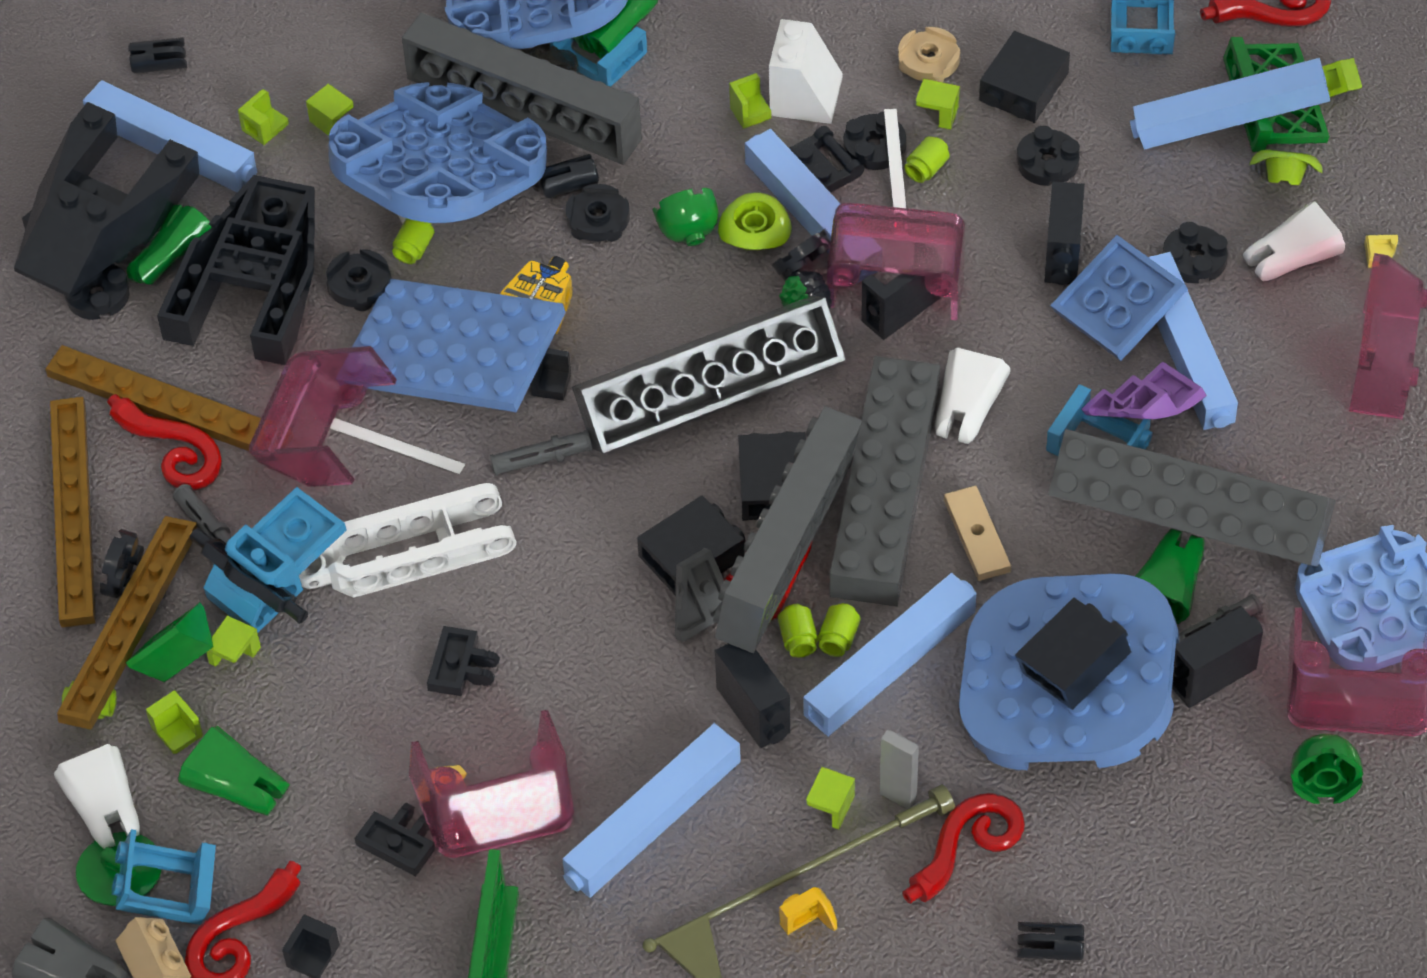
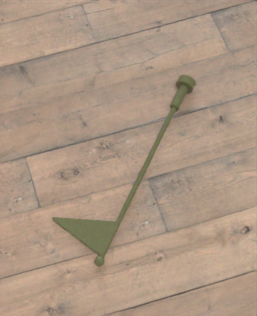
(693, 942)

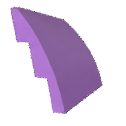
(1155, 397)

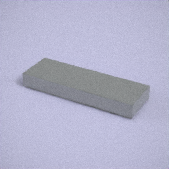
(899, 769)

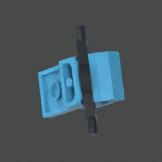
(261, 566)

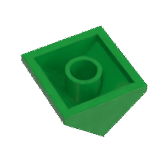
(174, 646)

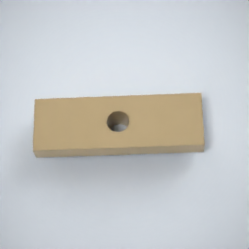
(977, 533)

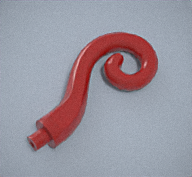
(1251, 9)
(137, 422)
(936, 875)
(271, 898)

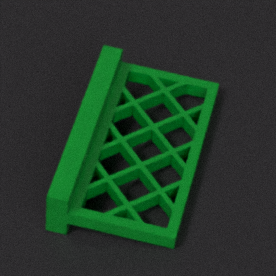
(1260, 131)
(494, 923)

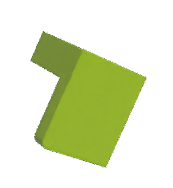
(1342, 77)
(940, 97)
(748, 102)
(327, 107)
(260, 119)
(232, 640)
(174, 722)
(832, 794)

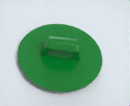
(98, 868)

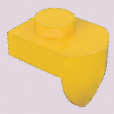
(806, 907)

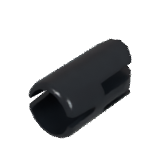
(157, 55)
(569, 176)
(1066, 941)

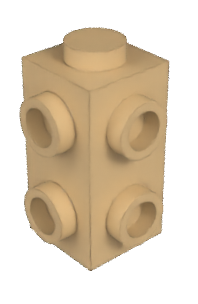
(151, 950)

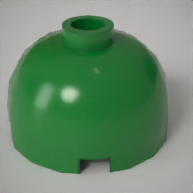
(687, 216)
(1326, 768)

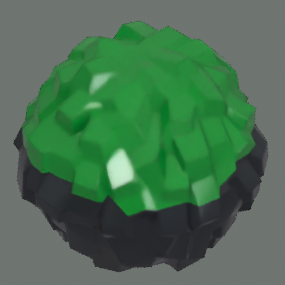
(803, 285)

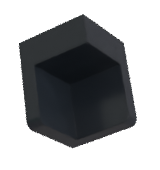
(552, 375)
(310, 947)

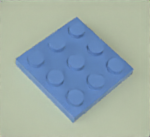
(1119, 297)

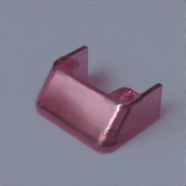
(898, 243)
(1388, 339)
(304, 408)
(1354, 698)
(500, 809)

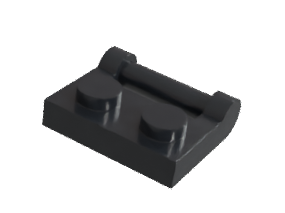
(818, 164)

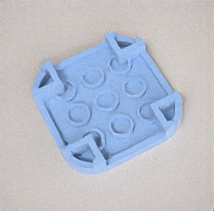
(1368, 599)

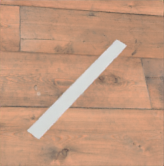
(894, 155)
(397, 446)

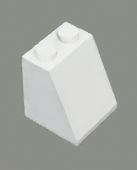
(802, 74)

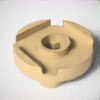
(935, 68)

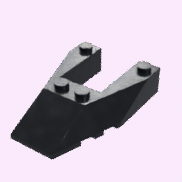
(88, 225)
(255, 244)

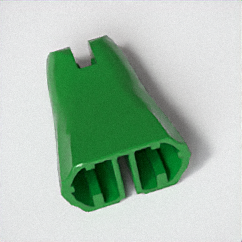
(609, 36)
(169, 244)
(1175, 571)
(230, 772)

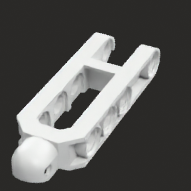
(439, 515)

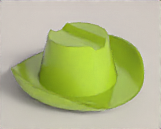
(1286, 165)
(755, 222)

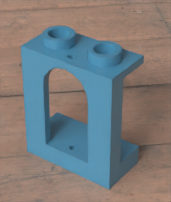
(1142, 40)
(616, 62)
(1072, 415)
(198, 865)

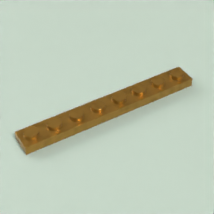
(153, 396)
(72, 512)
(126, 624)

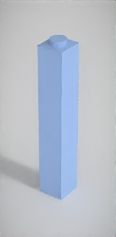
(1230, 104)
(154, 127)
(792, 184)
(1195, 356)
(889, 654)
(651, 811)

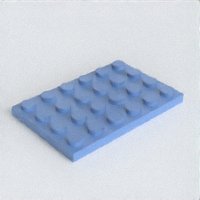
(460, 342)

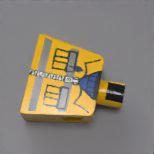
(543, 283)

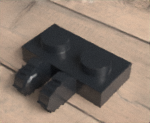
(453, 662)
(395, 842)

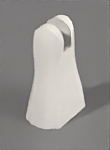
(1297, 242)
(969, 391)
(99, 792)

